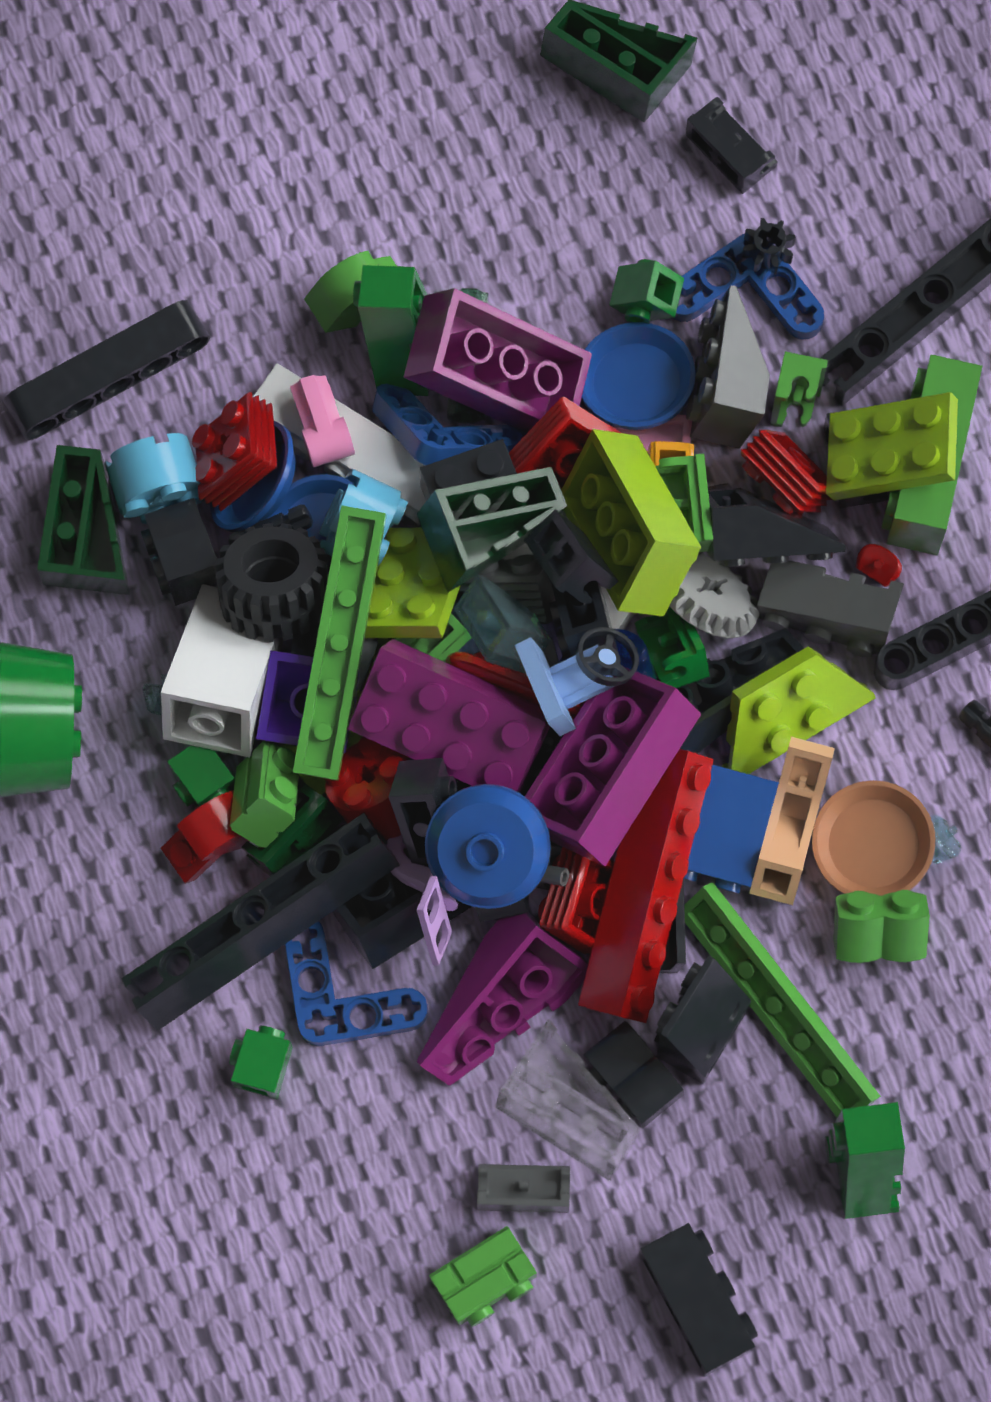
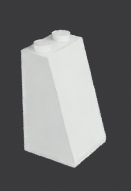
(215, 682)

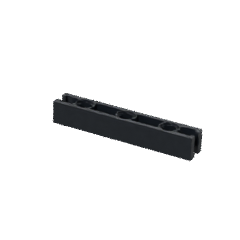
(910, 316)
(260, 922)

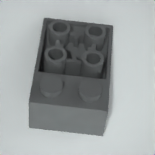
(729, 376)

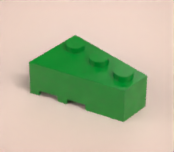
(389, 312)
(868, 1155)

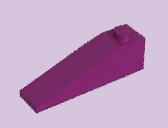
(505, 985)

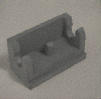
(523, 1188)

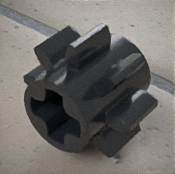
(766, 234)

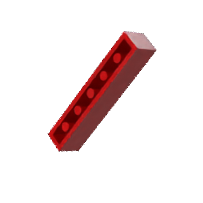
(646, 893)

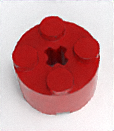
(366, 785)

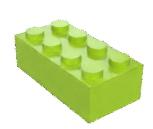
(630, 521)

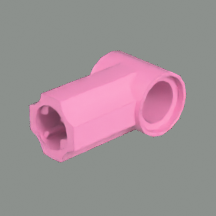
(323, 429)

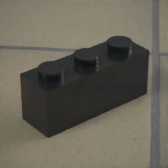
(699, 1298)

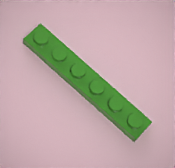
(339, 643)
(777, 1002)

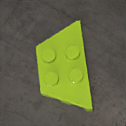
(788, 702)

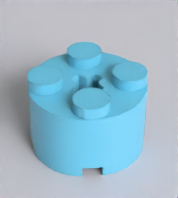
(152, 475)
(368, 495)

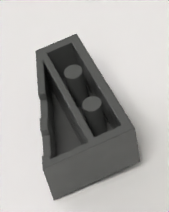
(828, 606)

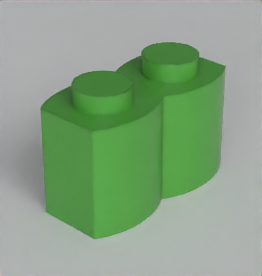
(881, 926)

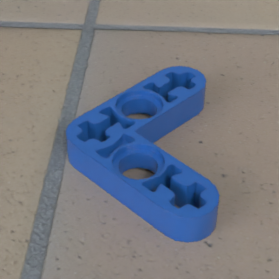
(806, 303)
(425, 436)
(325, 1003)

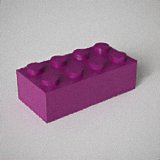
(493, 360)
(449, 714)
(611, 764)

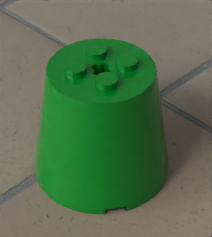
(37, 720)

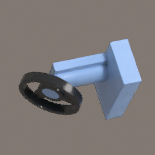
(577, 677)

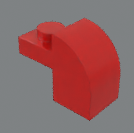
(203, 838)

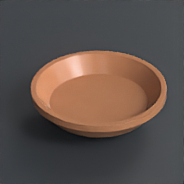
(873, 839)

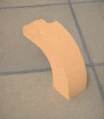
(792, 821)

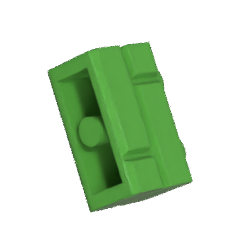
(264, 794)
(484, 1277)

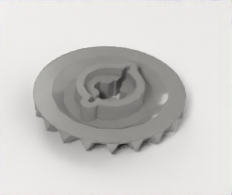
(723, 606)

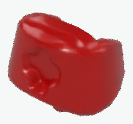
(878, 564)

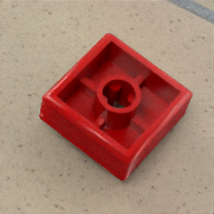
(556, 440)
(235, 450)
(788, 470)
(575, 909)

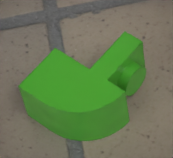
(333, 293)

